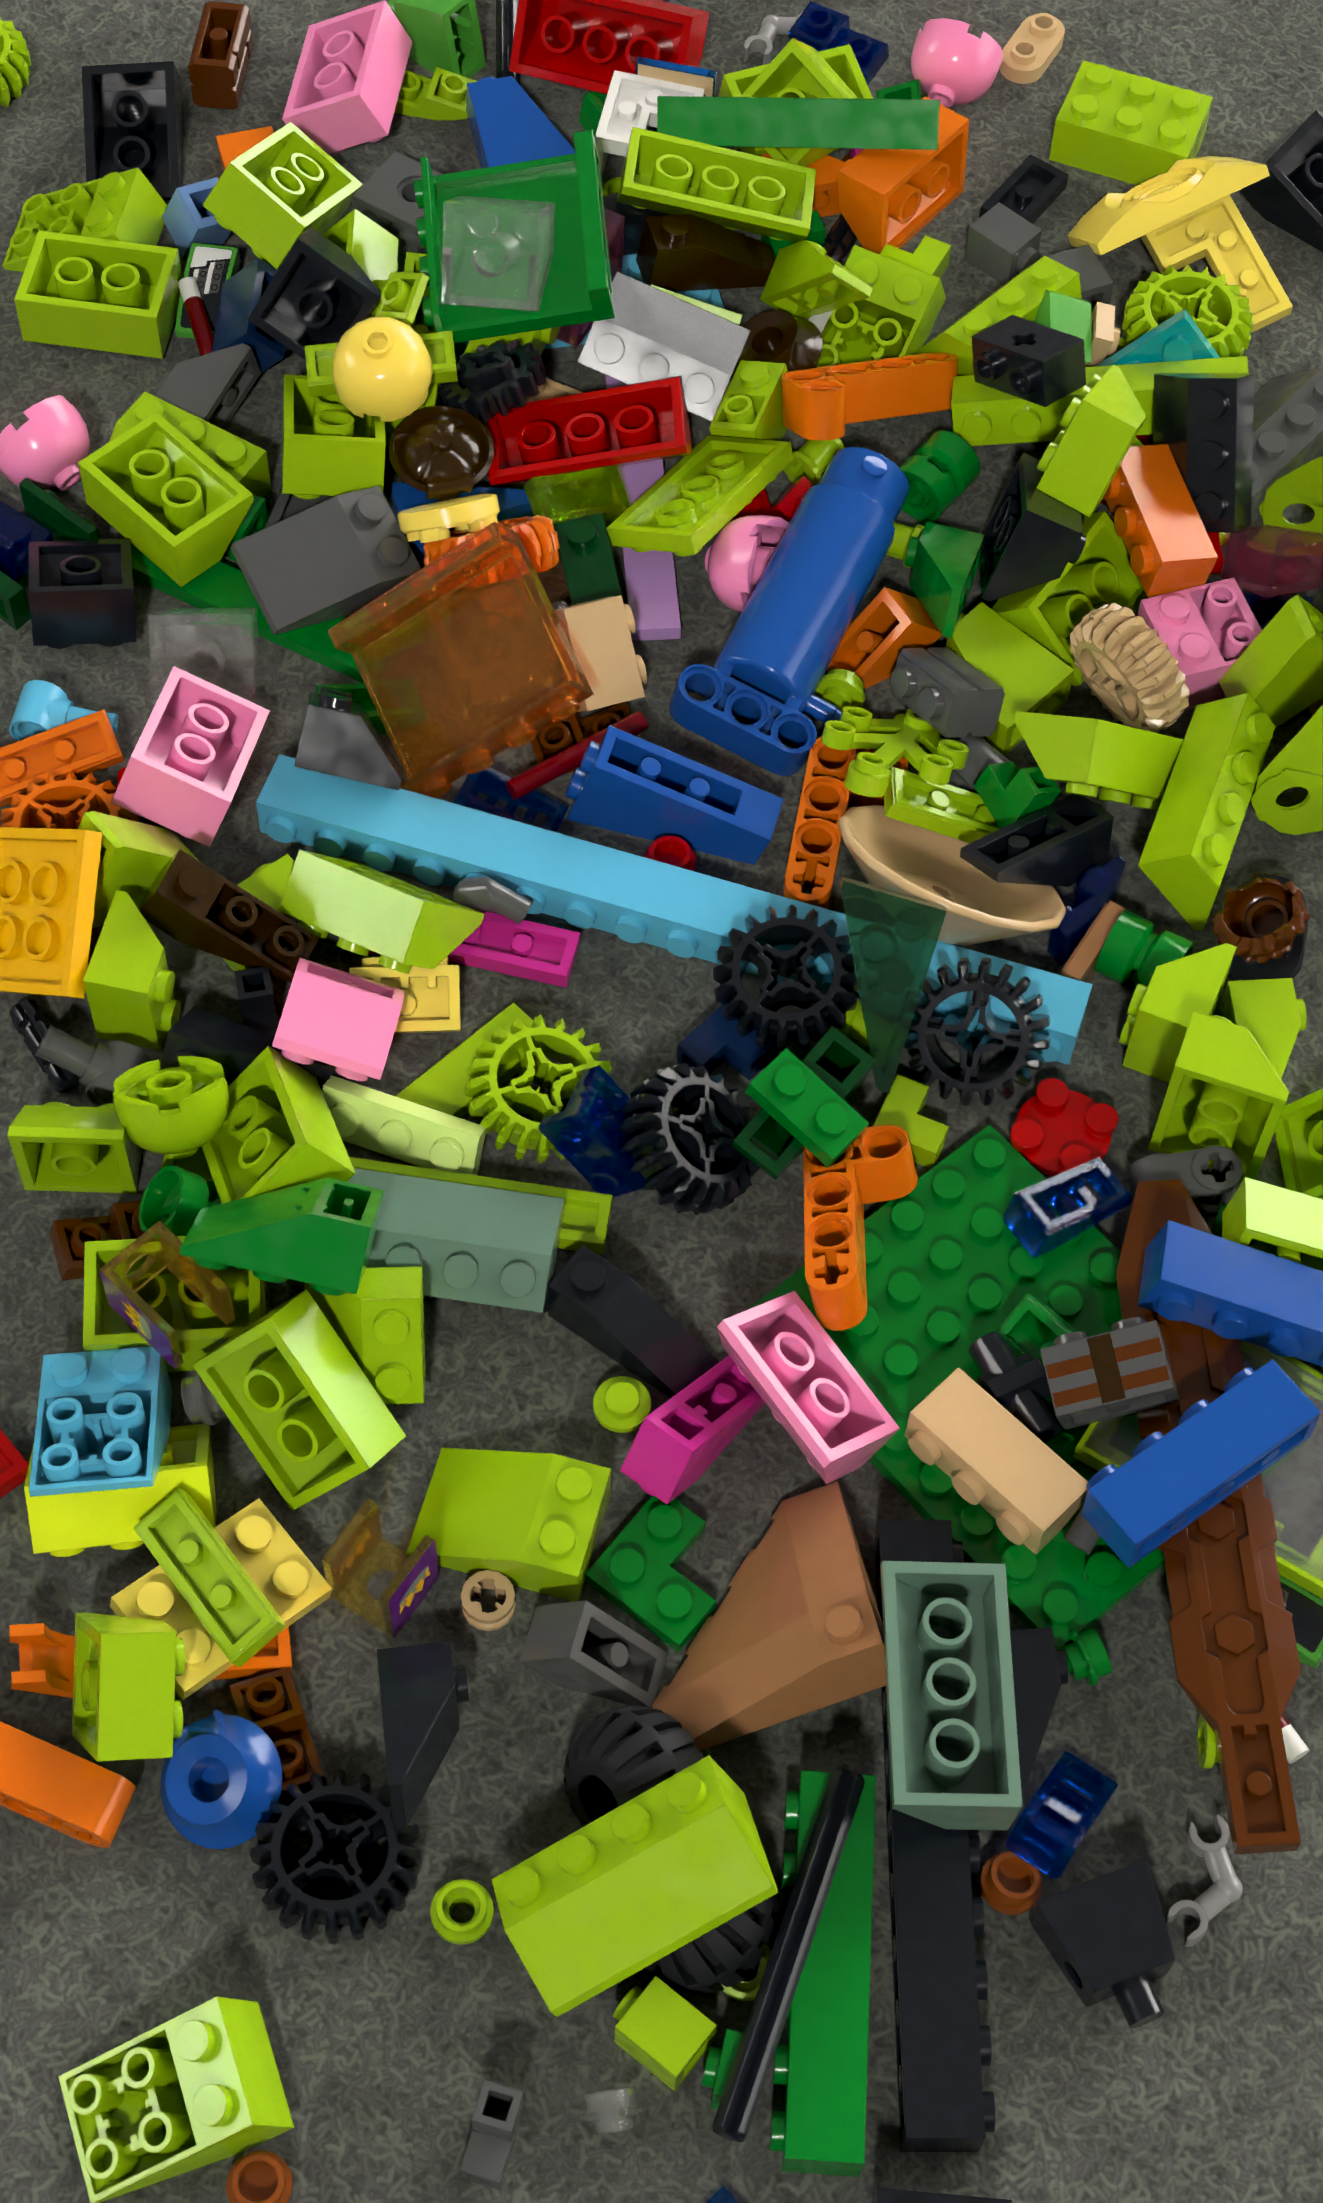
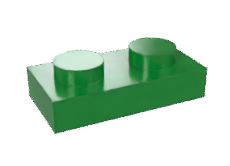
(807, 1107)

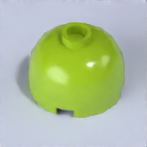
(172, 1107)

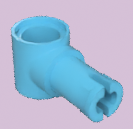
(46, 707)

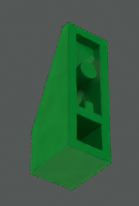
(944, 571)

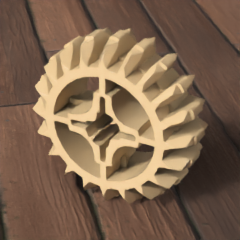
(1129, 668)

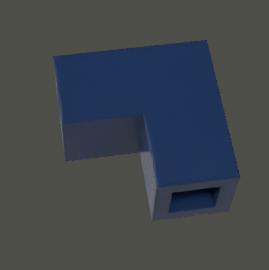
(718, 1042)

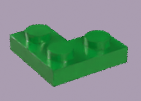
(640, 1574)

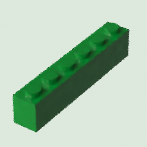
(830, 2009)

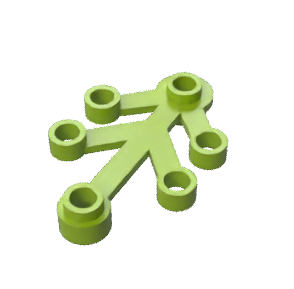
(894, 738)

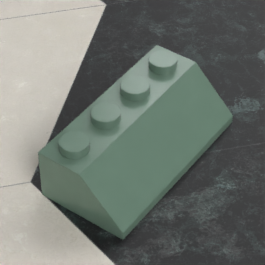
(467, 1239)
(950, 1694)

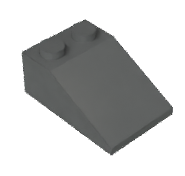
(326, 560)

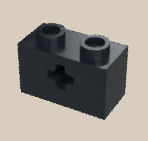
(1029, 360)

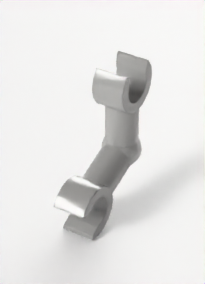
(762, 42)
(1225, 1887)

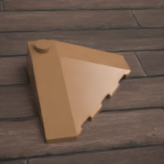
(788, 1633)

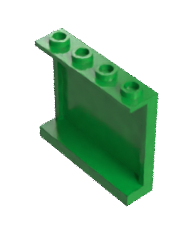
(579, 271)

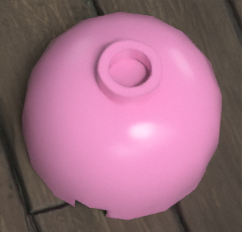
(954, 63)
(46, 445)
(740, 557)

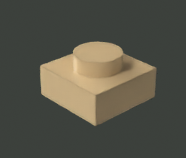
(1104, 334)

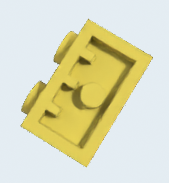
(430, 995)

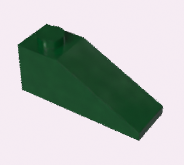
(587, 559)
(835, 1062)

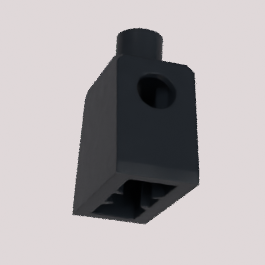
(1110, 1940)

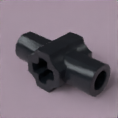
(1016, 1384)

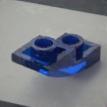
(831, 29)
(1094, 890)

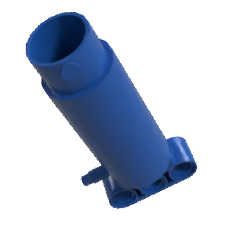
(797, 617)

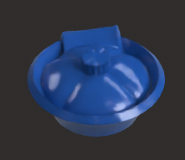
(220, 1780)

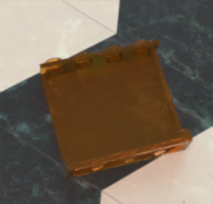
(464, 660)

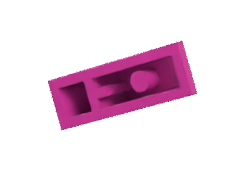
(691, 1431)

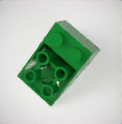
(297, 1233)

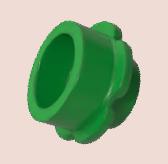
(1087, 1656)

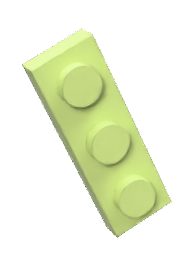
(403, 1128)

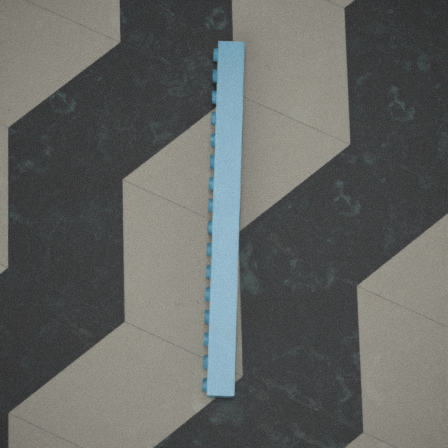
(592, 883)

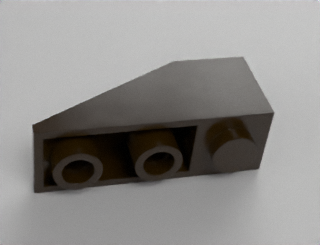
(223, 919)

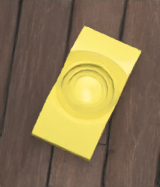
(1162, 199)

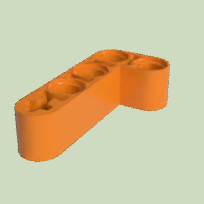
(828, 397)
(818, 829)
(869, 1171)
(61, 1788)

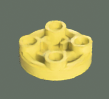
(433, 520)

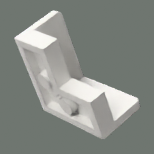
(631, 104)

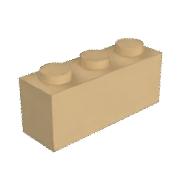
(996, 1461)

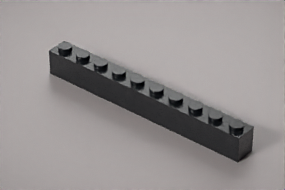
(934, 1934)

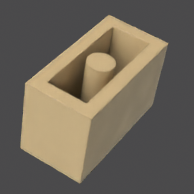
(604, 648)

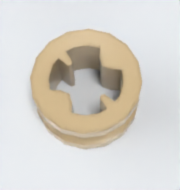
(503, 1591)

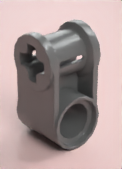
(1193, 1170)

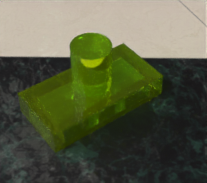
(578, 495)

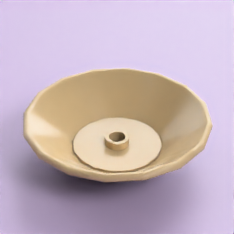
(931, 869)

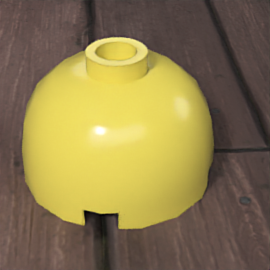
(381, 369)

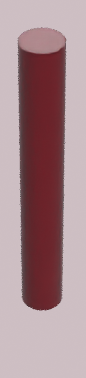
(568, 759)

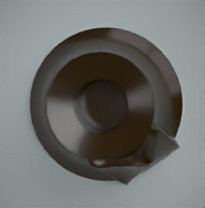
(782, 339)
(441, 451)

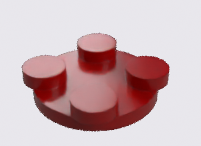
(1062, 1128)

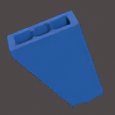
(509, 124)

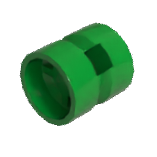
(938, 475)
(1136, 950)
(175, 1199)

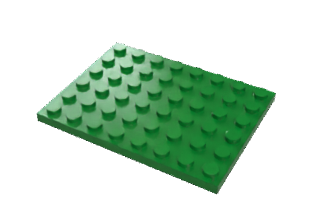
(936, 1283)

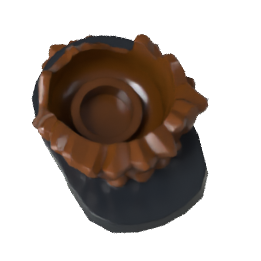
(1267, 925)

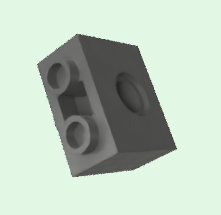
(391, 200)

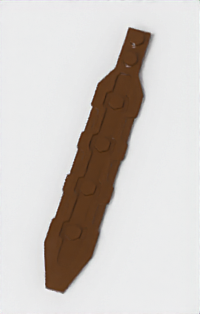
(1222, 1574)

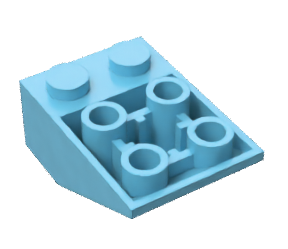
(100, 1421)

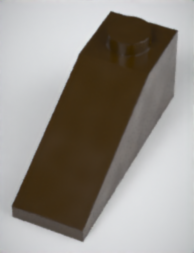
(700, 255)

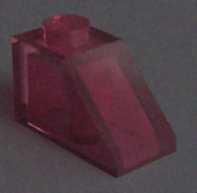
(1275, 560)

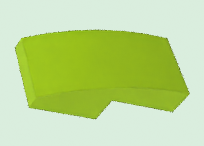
(435, 98)
(400, 296)

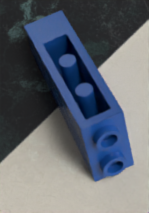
(658, 793)

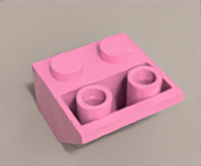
(1205, 631)
(338, 1020)

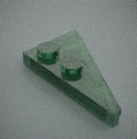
(891, 953)

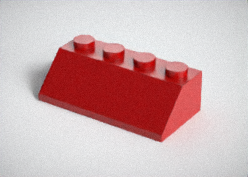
(589, 39)
(590, 431)

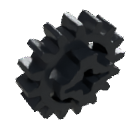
(495, 379)

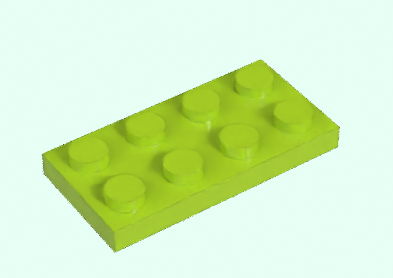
(700, 495)

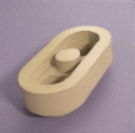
(1032, 48)

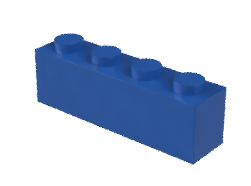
(1234, 1291)
(1199, 1461)

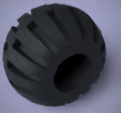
(623, 1757)
(720, 1954)

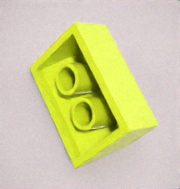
(101, 1518)

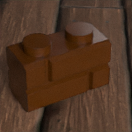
(220, 55)

